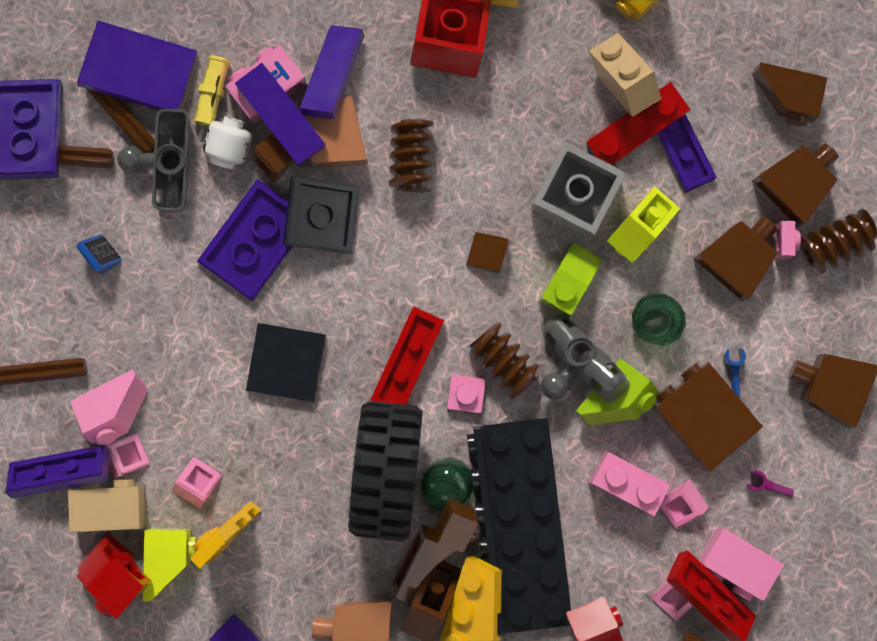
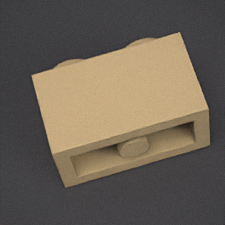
(625, 74)
(107, 507)

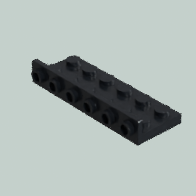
(521, 523)

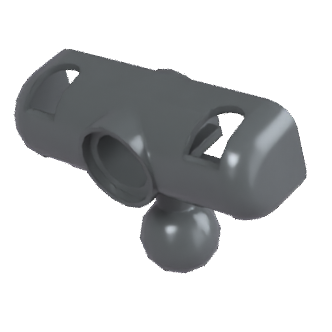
(132, 159)
(570, 345)

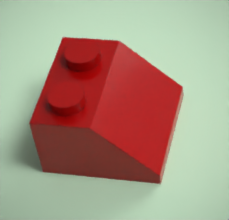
(451, 36)

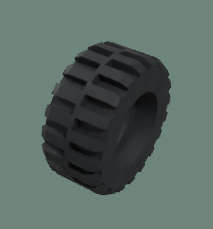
(385, 471)

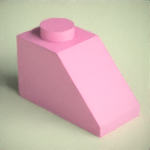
(110, 408)

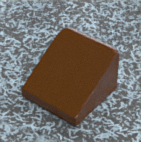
(271, 158)
(487, 252)

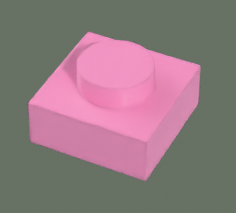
(786, 240)
(466, 393)

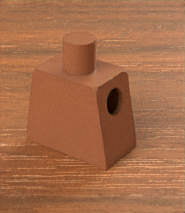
(341, 138)
(356, 622)

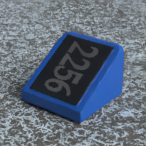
(99, 253)

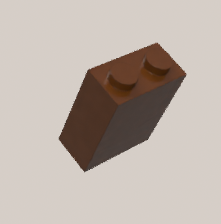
(706, 415)

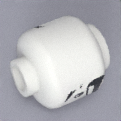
(227, 142)

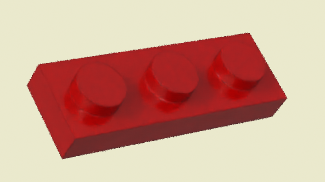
(631, 132)
(408, 357)
(711, 597)

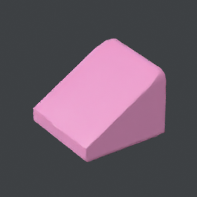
(126, 456)
(196, 482)
(683, 505)
(671, 601)

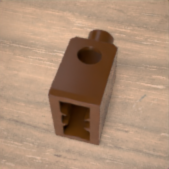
(799, 182)
(740, 257)
(835, 386)

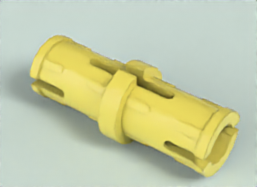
(211, 90)

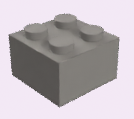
(578, 190)

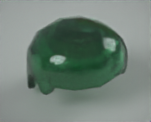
(655, 306)
(446, 480)

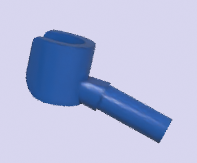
(734, 368)

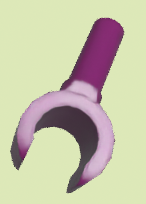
(771, 486)

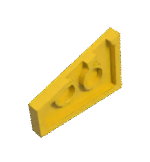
(212, 543)

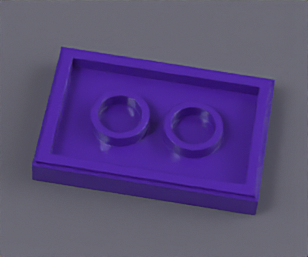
(136, 67)
(30, 128)
(250, 242)

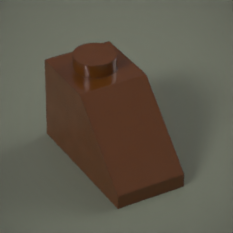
(792, 92)
(431, 602)

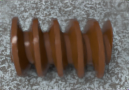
(410, 155)
(839, 240)
(504, 360)

